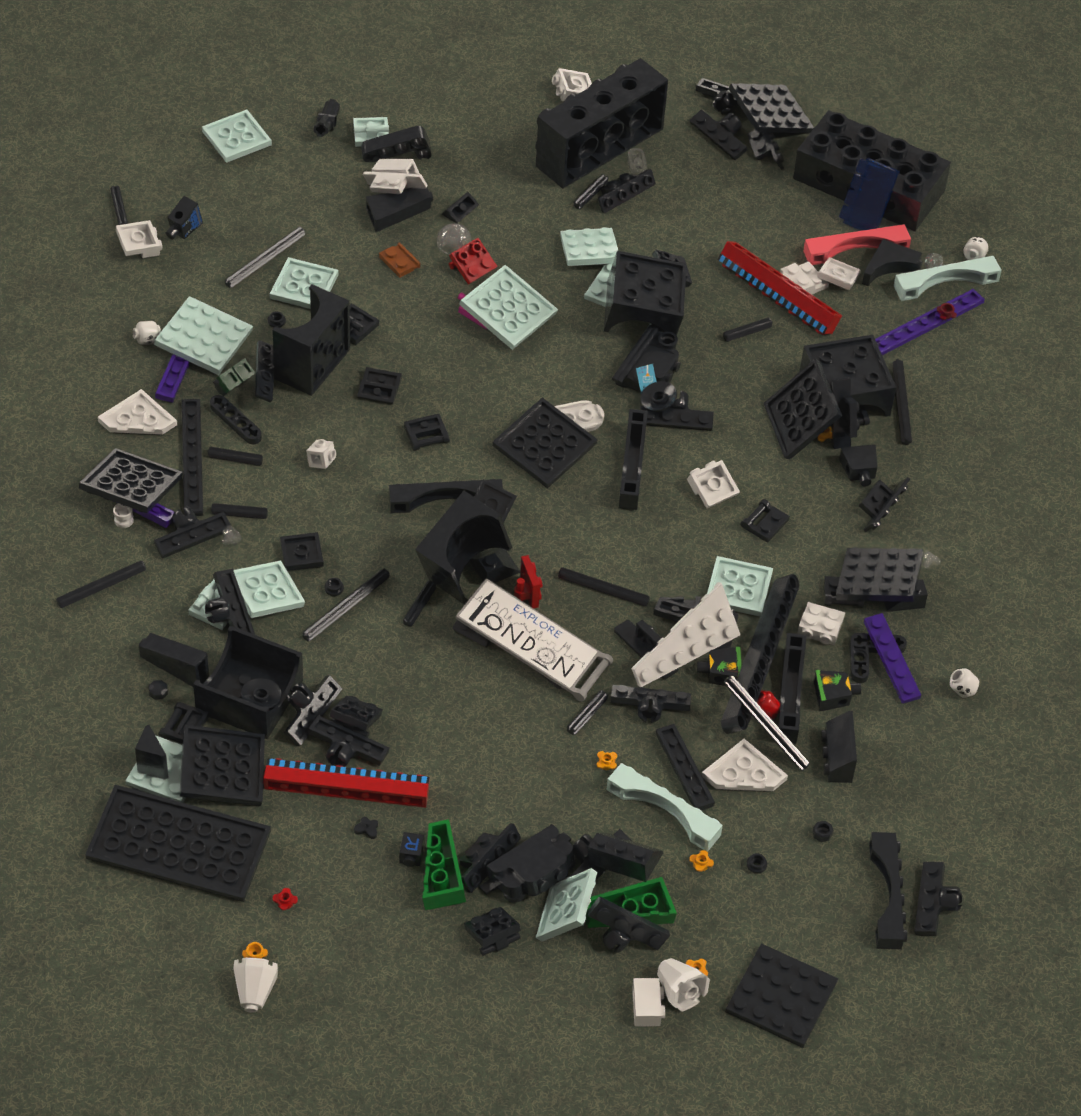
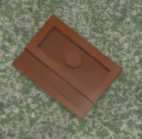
(399, 260)

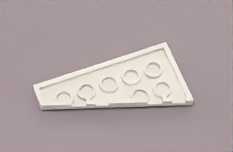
(692, 636)

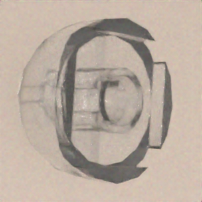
(452, 237)

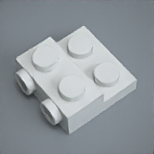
(570, 82)
(139, 239)
(805, 276)
(713, 483)
(821, 623)

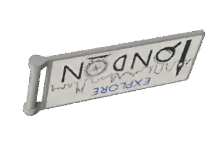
(532, 638)

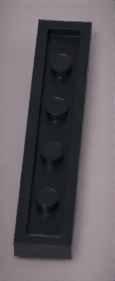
(685, 767)

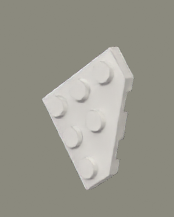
(137, 415)
(744, 769)

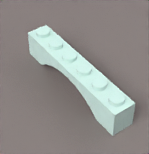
(980, 270)
(632, 786)

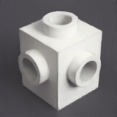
(321, 454)

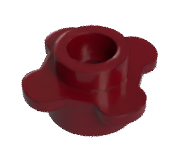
(946, 311)

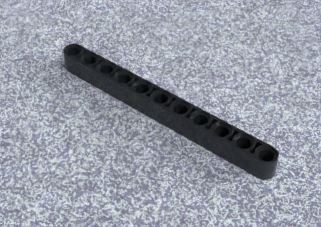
(761, 650)

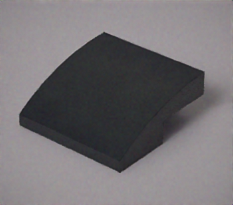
(379, 385)

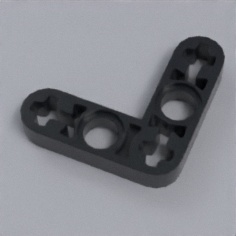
(864, 650)

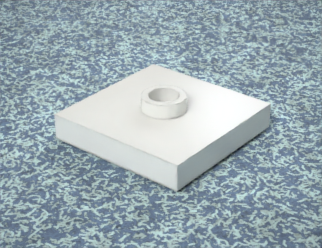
(839, 273)

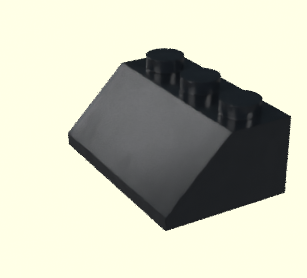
(839, 748)
(623, 856)

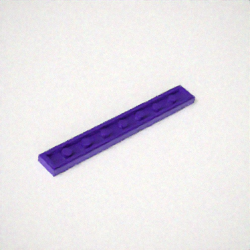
(926, 322)

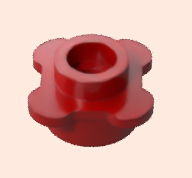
(285, 904)

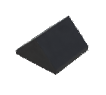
(150, 755)

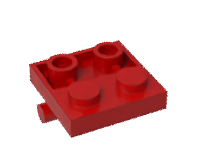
(472, 261)
(528, 584)

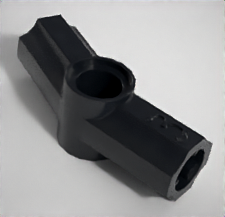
(327, 119)

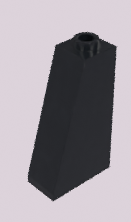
(391, 208)
(175, 658)

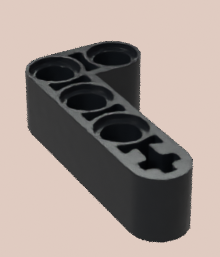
(397, 143)

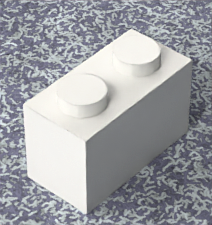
(647, 1002)

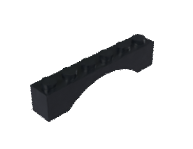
(633, 459)
(407, 497)
(791, 685)
(884, 854)

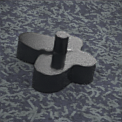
(367, 826)

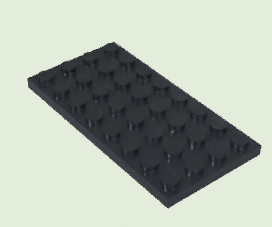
(178, 842)

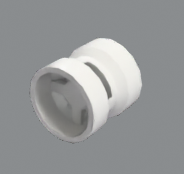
(123, 516)

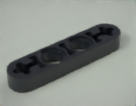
(238, 418)

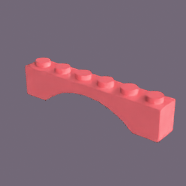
(821, 248)

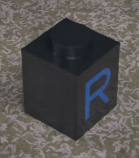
(411, 849)

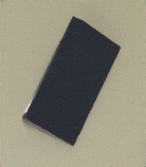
(461, 208)

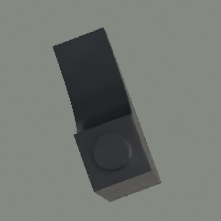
(891, 259)

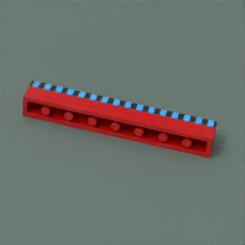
(779, 288)
(346, 782)

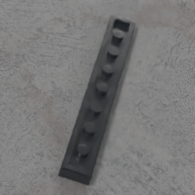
(192, 455)

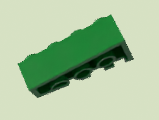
(442, 873)
(644, 899)

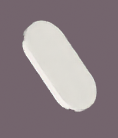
(584, 414)

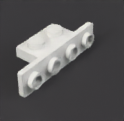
(393, 182)

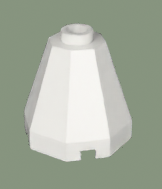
(254, 982)
(682, 983)

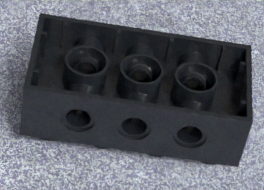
(600, 122)
(837, 144)

